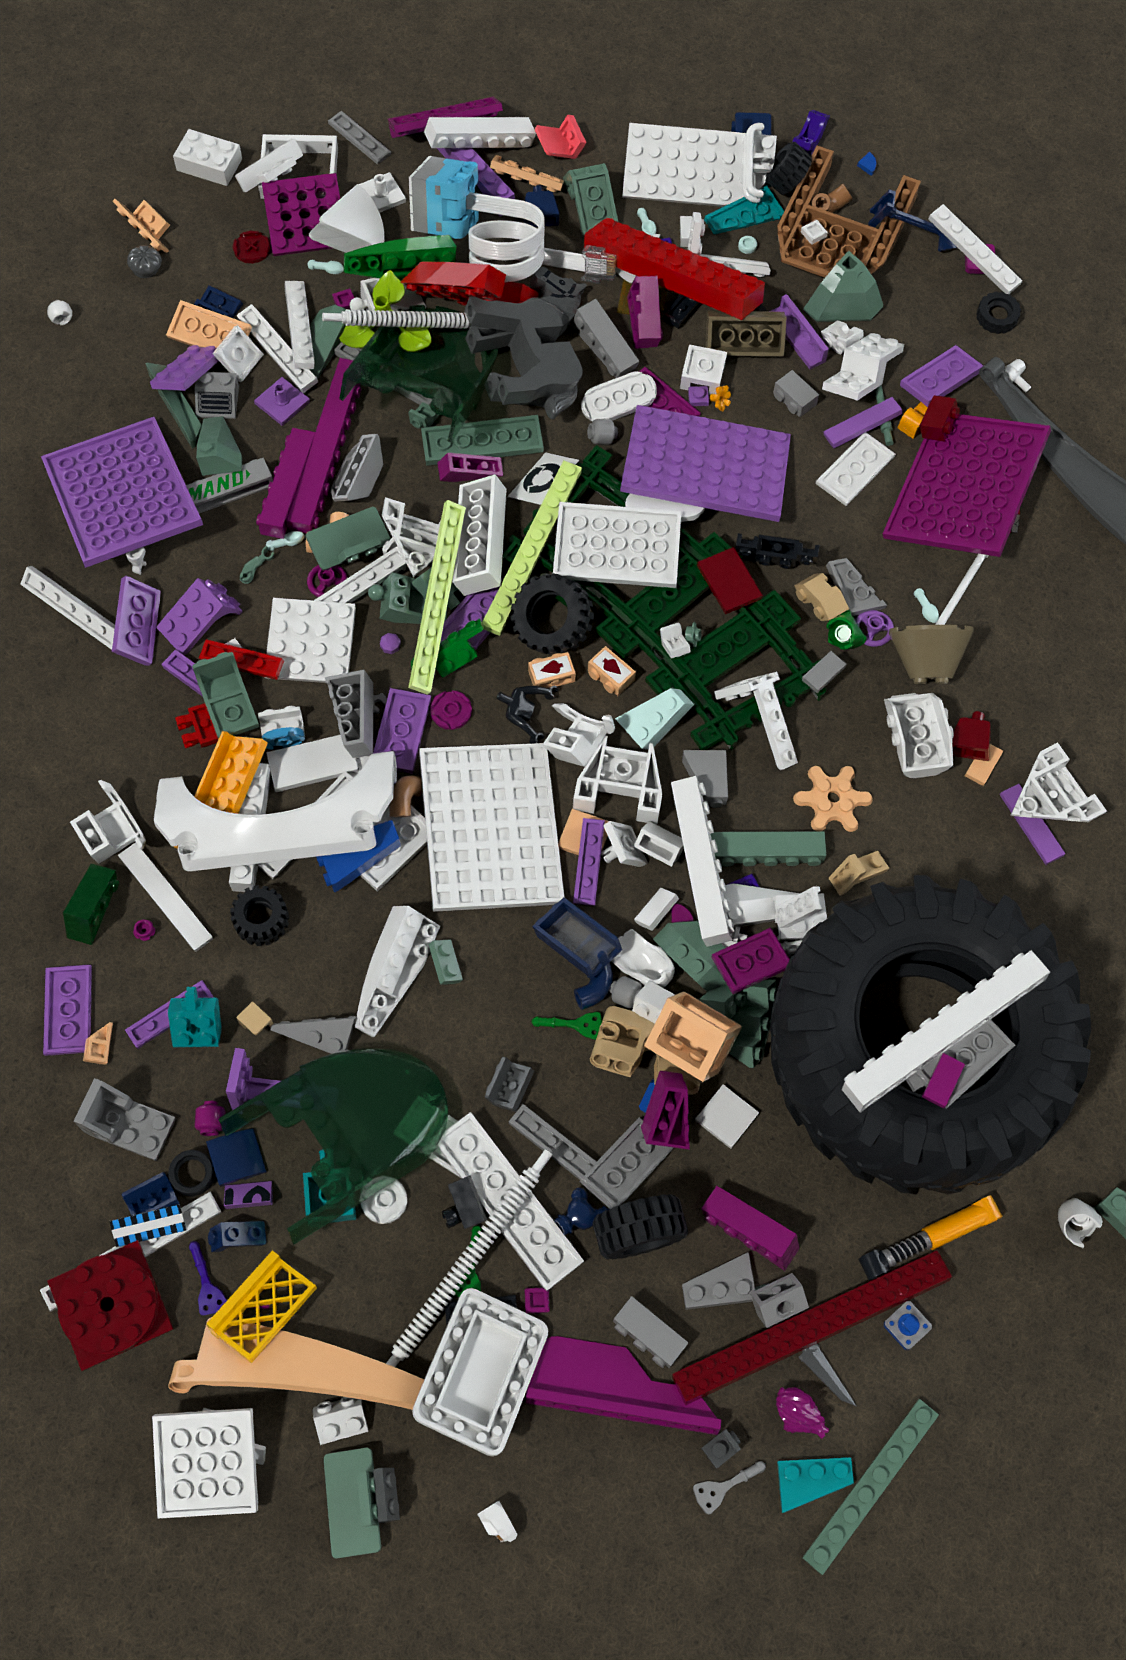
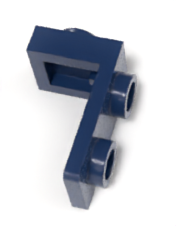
(236, 1234)

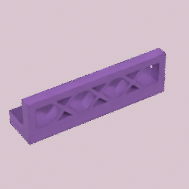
(802, 335)

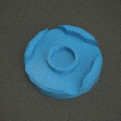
(284, 737)

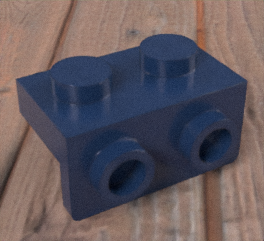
(151, 1195)

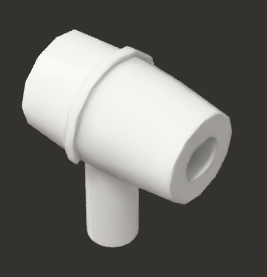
(1013, 373)

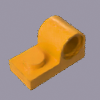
(911, 420)

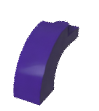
(812, 131)

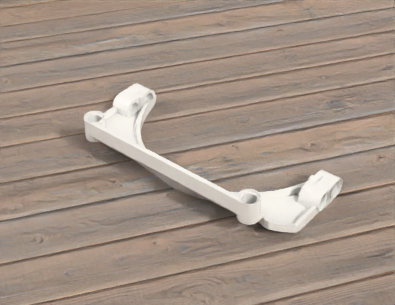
(326, 827)

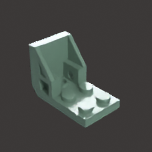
(592, 195)

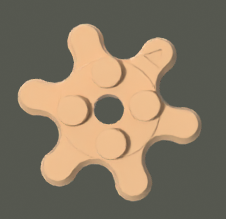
(825, 809)

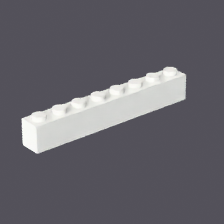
(701, 861)

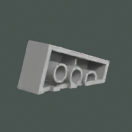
(354, 710)

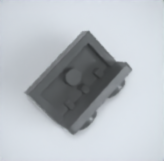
(508, 1084)
(386, 1495)

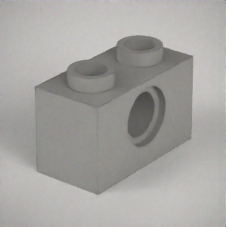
(779, 1300)

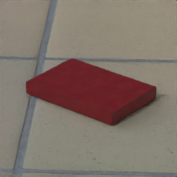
(729, 580)

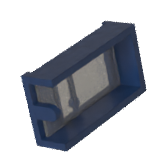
(577, 937)

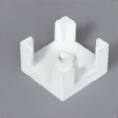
(703, 367)

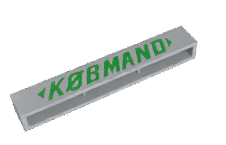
(230, 486)

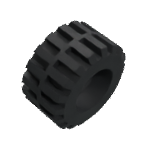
(789, 168)
(259, 932)

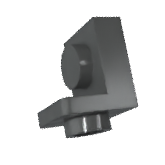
(721, 1448)

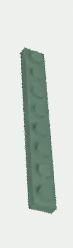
(870, 1487)

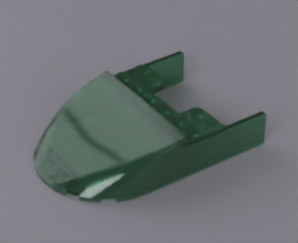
(438, 372)
(370, 1113)

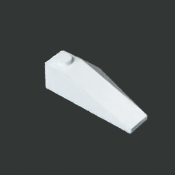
(751, 904)

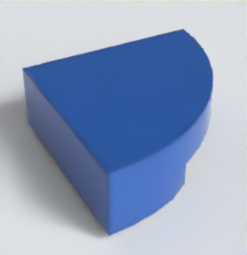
(868, 163)

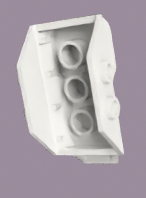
(920, 733)

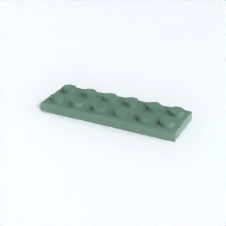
(485, 438)

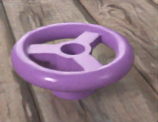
(876, 619)

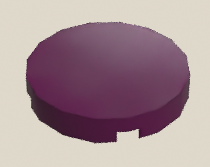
(446, 714)

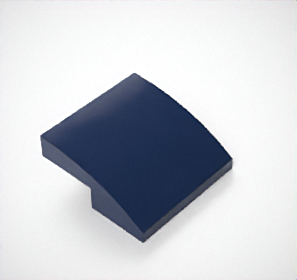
(219, 302)
(236, 1157)

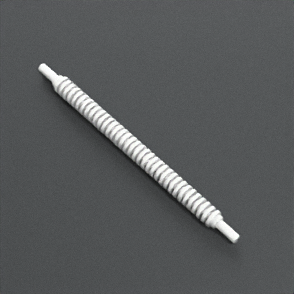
(399, 318)
(532, 1174)

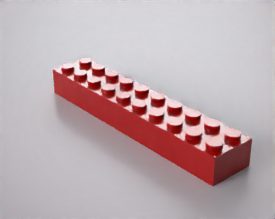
(678, 268)

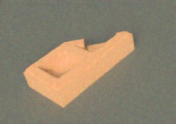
(98, 1045)

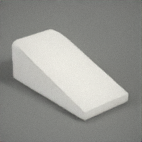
(685, 225)

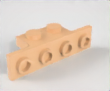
(149, 222)

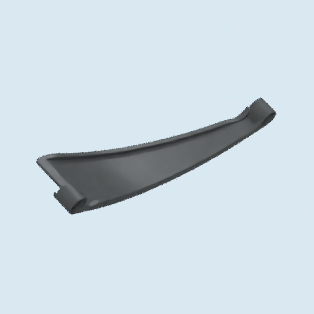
(1088, 479)

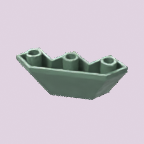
(846, 293)
(747, 1010)

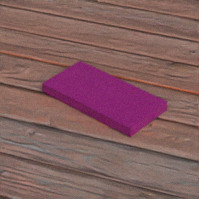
(668, 399)

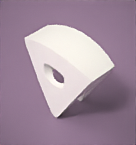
(350, 223)

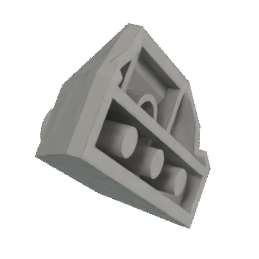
(359, 470)

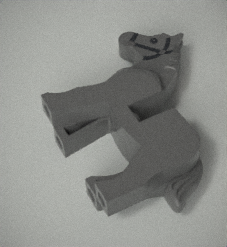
(530, 330)

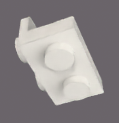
(339, 1419)

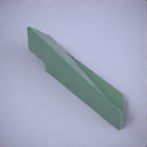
(178, 407)

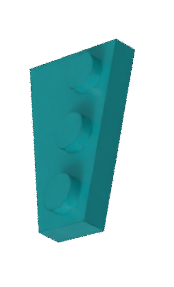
(810, 1479)

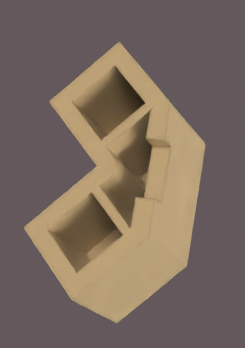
(826, 600)

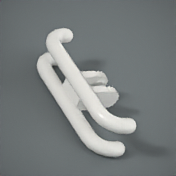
(749, 168)

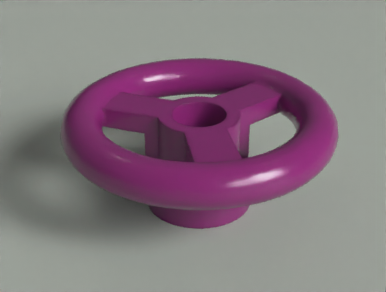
(322, 575)

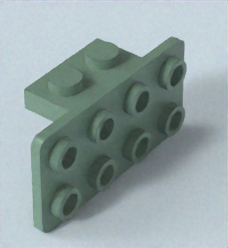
(348, 538)
(352, 1503)

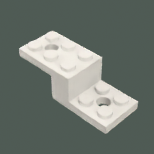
(863, 366)

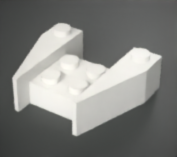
(624, 774)

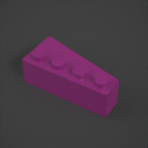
(751, 1227)

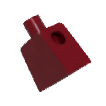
(972, 737)

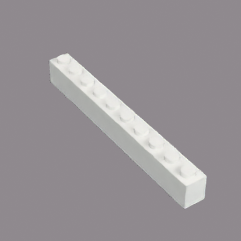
(945, 1030)

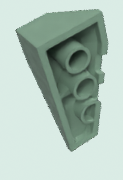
(325, 338)
(217, 448)

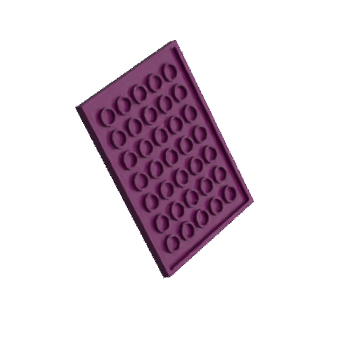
(968, 487)

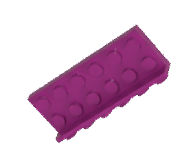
(417, 121)

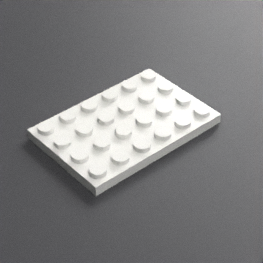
(617, 544)

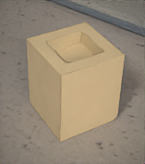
(254, 1019)

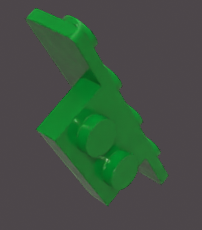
(456, 649)

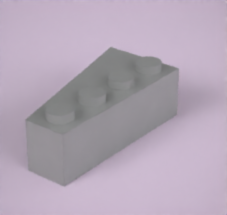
(604, 339)

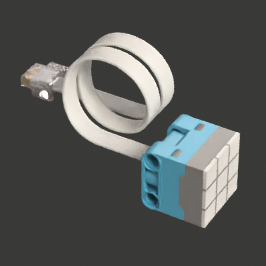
(446, 204)

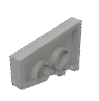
(721, 1286)

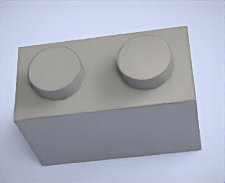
(795, 394)

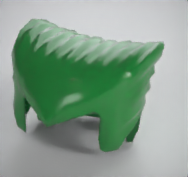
(845, 632)

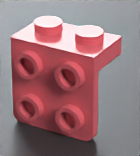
(562, 141)

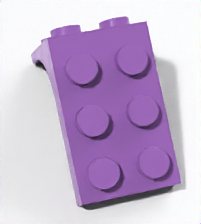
(196, 613)

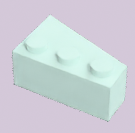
(655, 717)

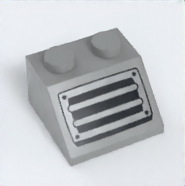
(216, 395)

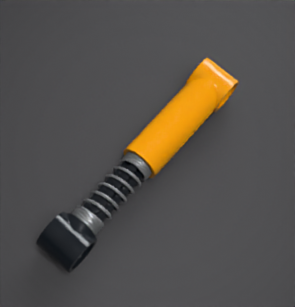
(932, 1236)

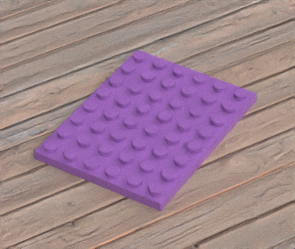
(706, 463)
(121, 491)

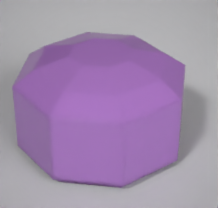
(390, 643)

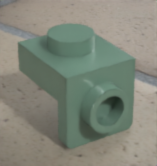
(422, 417)

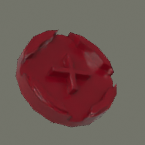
(251, 247)

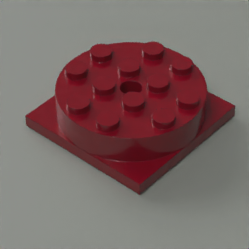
(137, 1308)

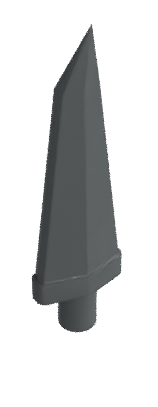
(822, 1369)

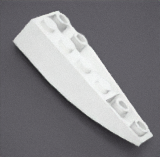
(394, 965)

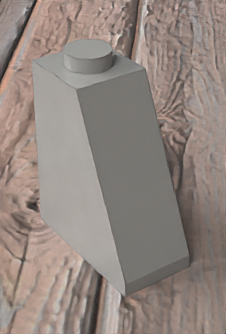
(711, 769)

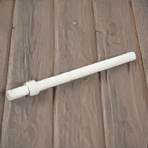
(961, 589)

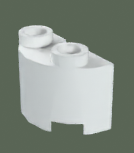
(840, 337)

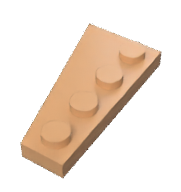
(511, 167)

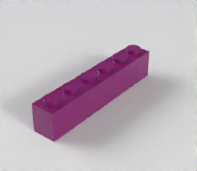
(283, 488)

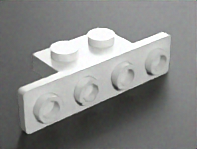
(270, 166)

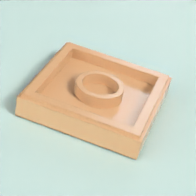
(571, 834)

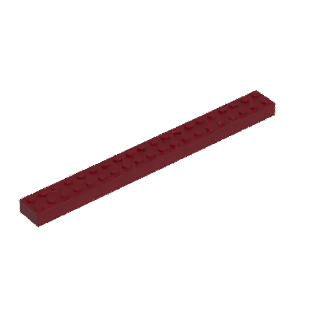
(810, 1327)

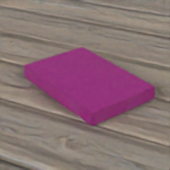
(751, 960)

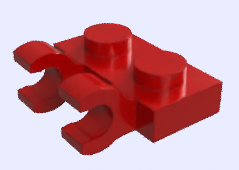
(204, 729)

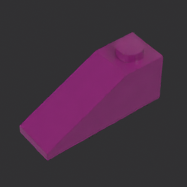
(466, 467)

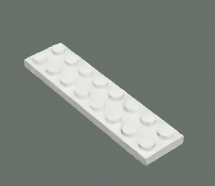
(531, 1228)

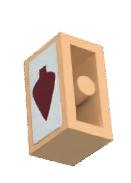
(552, 670)
(611, 671)

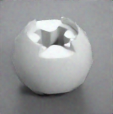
(59, 312)

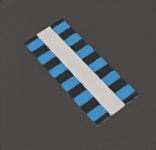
(148, 1225)

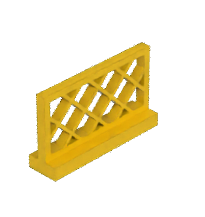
(244, 1298)

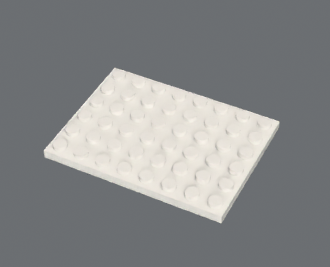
(490, 827)

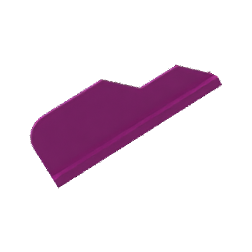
(611, 1384)

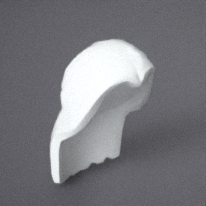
(644, 960)

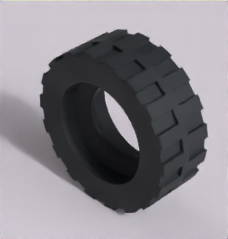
(1002, 300)

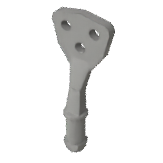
(721, 1488)

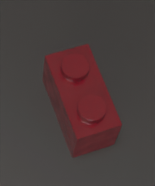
(939, 418)

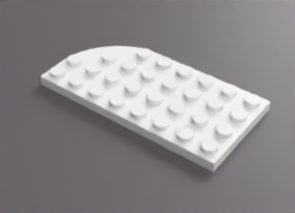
(689, 164)

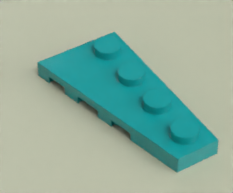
(745, 213)

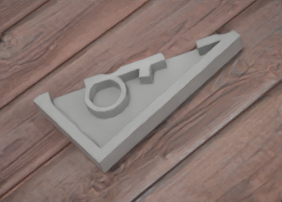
(327, 1035)

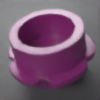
(144, 924)

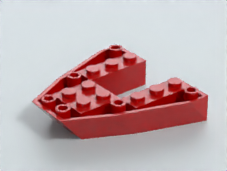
(463, 281)

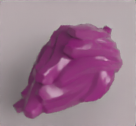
(800, 1412)

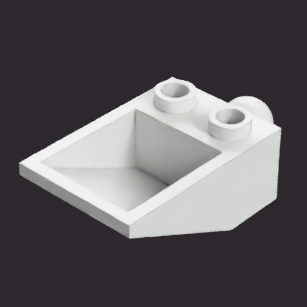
(367, 287)

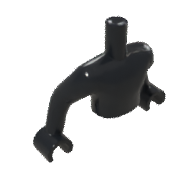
(521, 708)

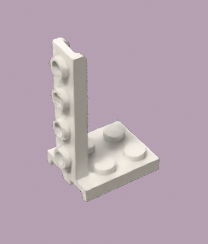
(697, 229)
(770, 713)
(799, 913)

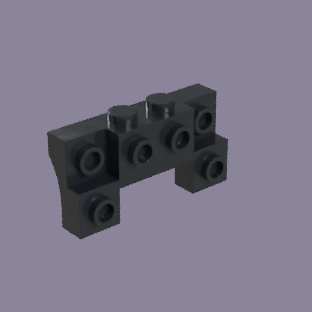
(776, 551)

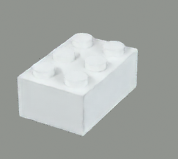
(207, 157)

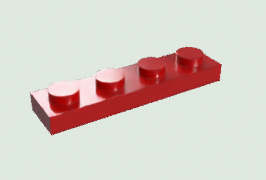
(246, 660)

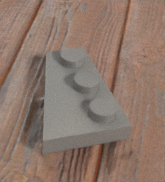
(855, 592)

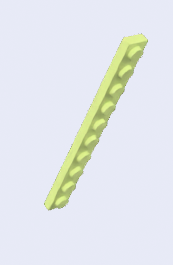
(531, 547)
(437, 598)

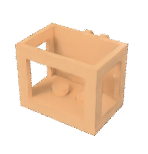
(693, 1036)

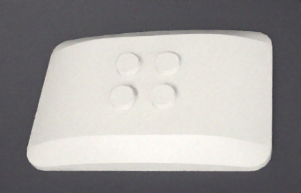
(480, 1372)

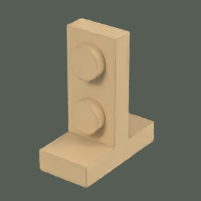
(857, 870)

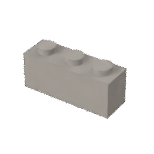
(649, 1333)

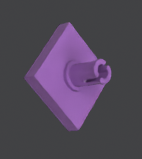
(282, 401)

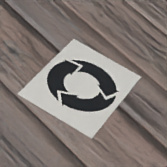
(539, 479)

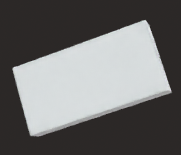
(656, 909)

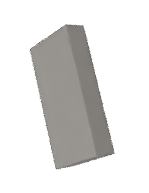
(823, 672)

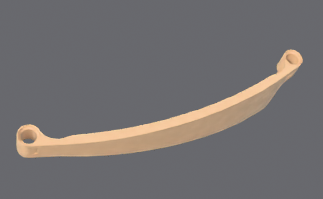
(296, 1365)

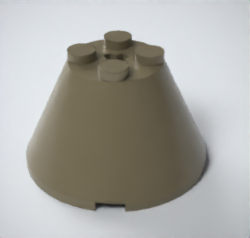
(931, 650)

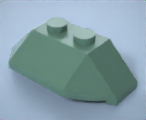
(685, 946)

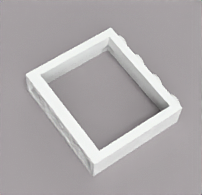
(307, 144)

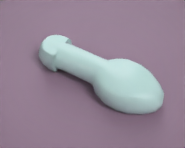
(647, 225)
(331, 267)
(290, 539)
(929, 611)

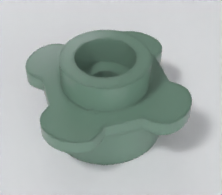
(693, 634)

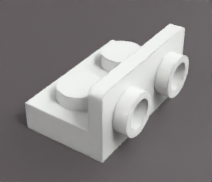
(282, 718)

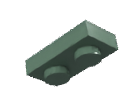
(445, 962)

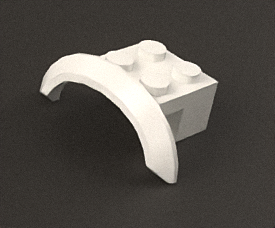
(581, 739)
(109, 829)

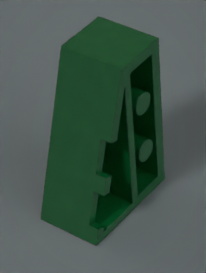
(89, 903)

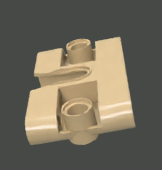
(621, 1046)

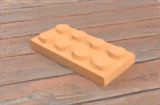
(201, 326)

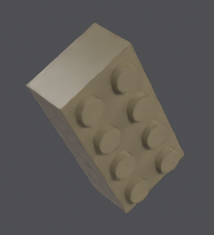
(756, 335)

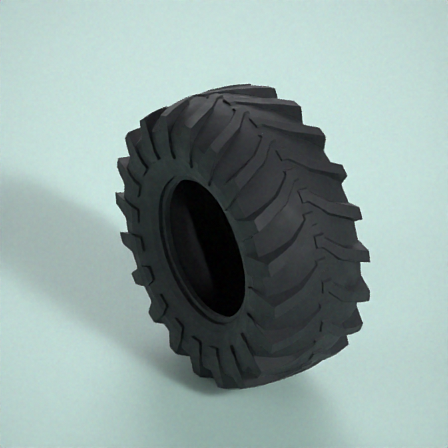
(957, 942)

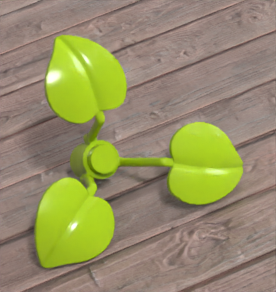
(387, 291)

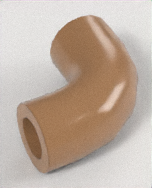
(832, 201)
(403, 791)

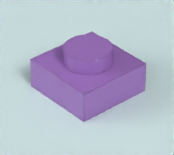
(698, 396)

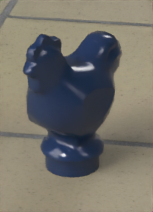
(579, 1213)

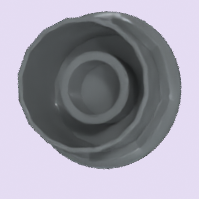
(144, 261)

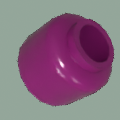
(207, 1118)

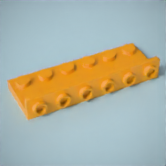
(230, 772)

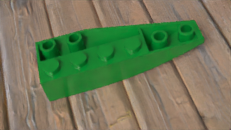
(399, 256)

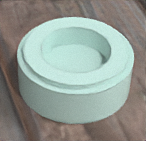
(747, 244)

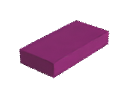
(943, 1080)

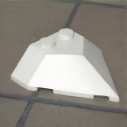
(412, 535)
(1054, 792)

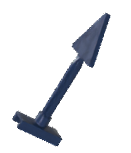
(885, 208)

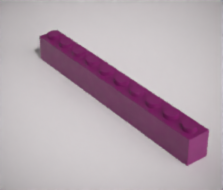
(323, 454)

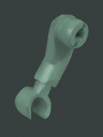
(250, 567)

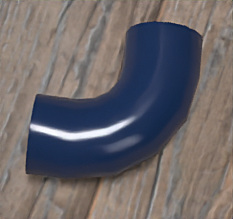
(595, 990)

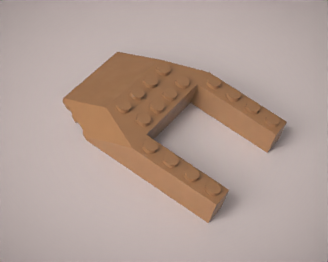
(865, 242)

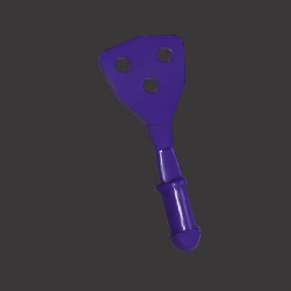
(207, 1287)

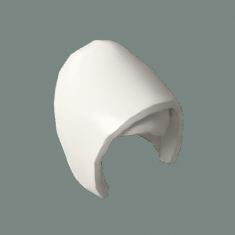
(1080, 1215)

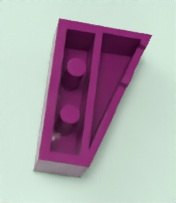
(645, 312)

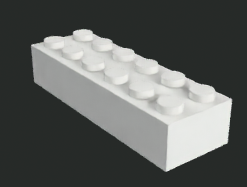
(481, 537)

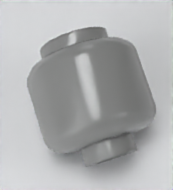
(602, 431)
(624, 991)

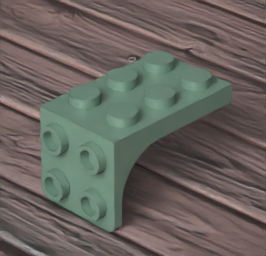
(225, 694)

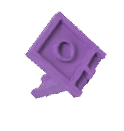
(241, 1085)

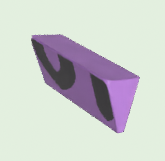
(248, 1195)

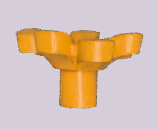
(721, 397)

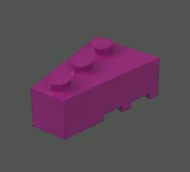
(667, 1112)

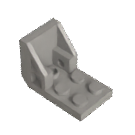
(122, 1122)

